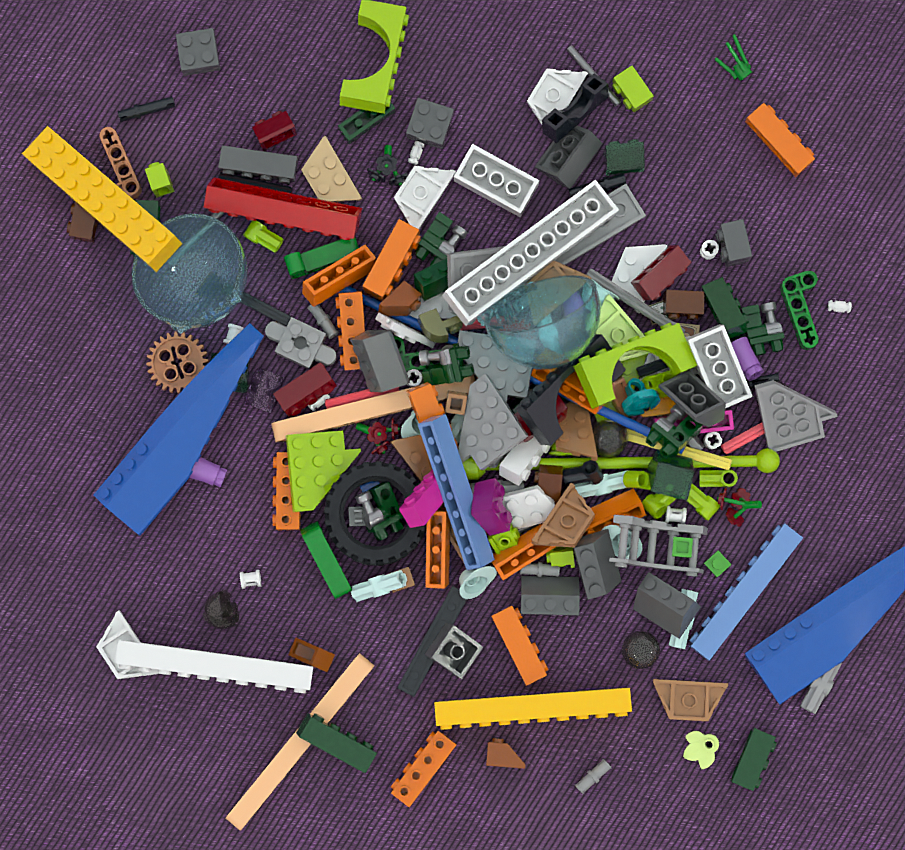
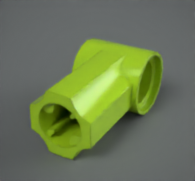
(260, 234)
(714, 478)
(637, 479)
(657, 504)
(703, 504)

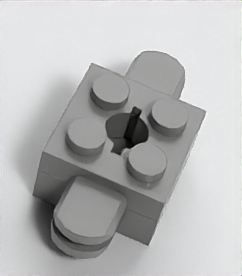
(300, 343)

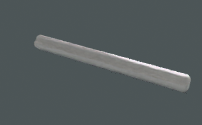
(630, 300)

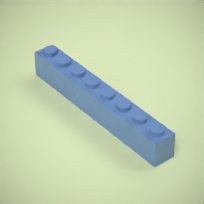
(455, 491)
(745, 592)

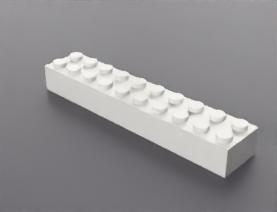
(530, 253)
(213, 665)

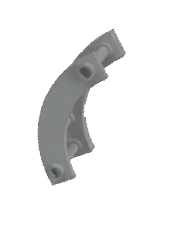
(636, 525)

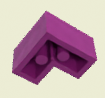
(489, 508)

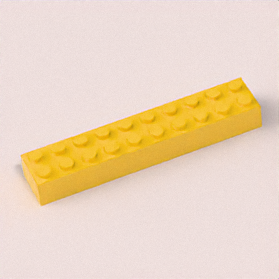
(102, 199)
(533, 707)

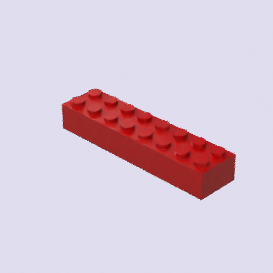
(282, 208)

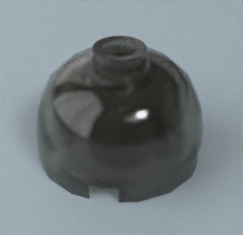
(610, 438)
(220, 610)
(640, 650)

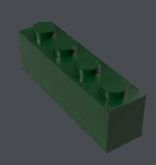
(336, 742)

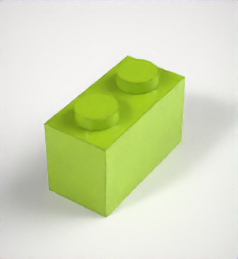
(632, 89)
(159, 179)

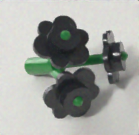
(386, 165)

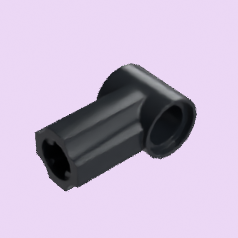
(583, 474)

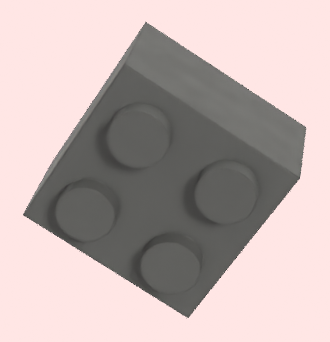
(198, 52)
(430, 123)
(733, 243)
(453, 650)

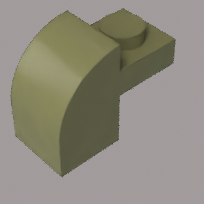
(435, 328)

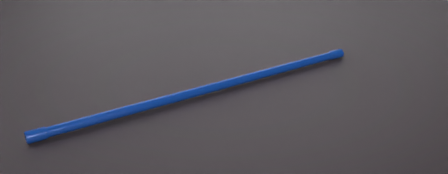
(605, 412)

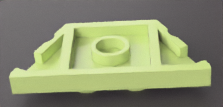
(618, 327)

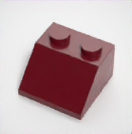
(274, 130)

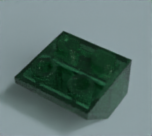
(624, 157)
(671, 475)

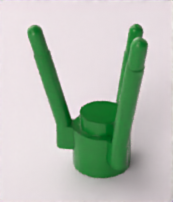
(742, 68)

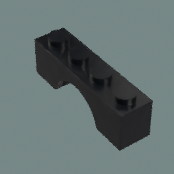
(590, 96)

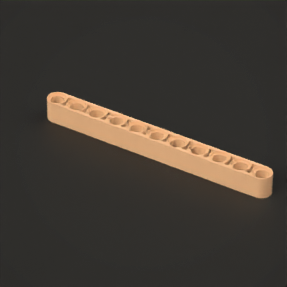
(358, 411)
(296, 746)

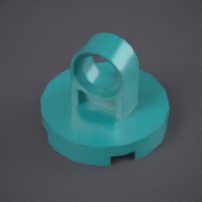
(639, 400)

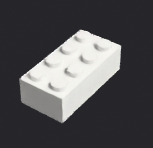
(496, 180)
(719, 365)

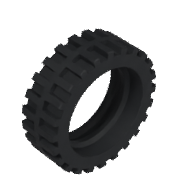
(336, 524)

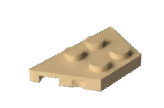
(328, 175)

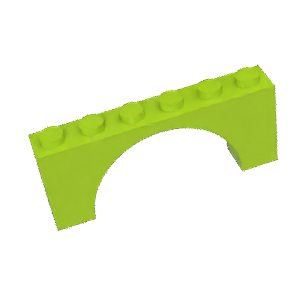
(373, 91)
(597, 372)

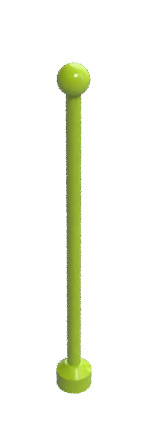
(765, 461)

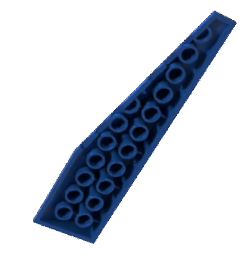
(174, 442)
(827, 630)

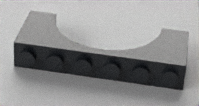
(539, 407)

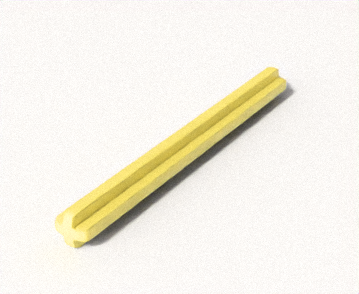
(695, 454)

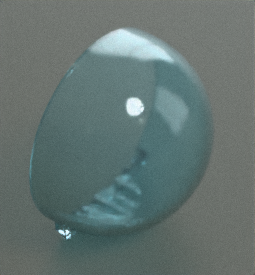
(200, 278)
(545, 321)

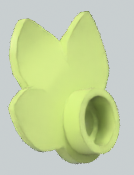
(698, 750)

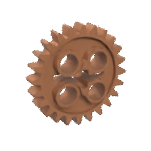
(161, 368)

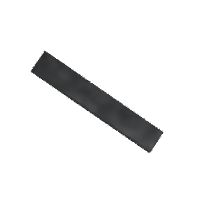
(421, 663)

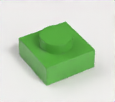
(682, 547)
(717, 564)

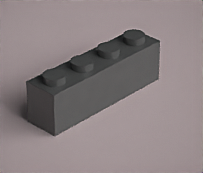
(258, 164)

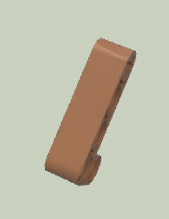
(121, 162)

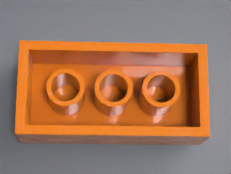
(392, 260)

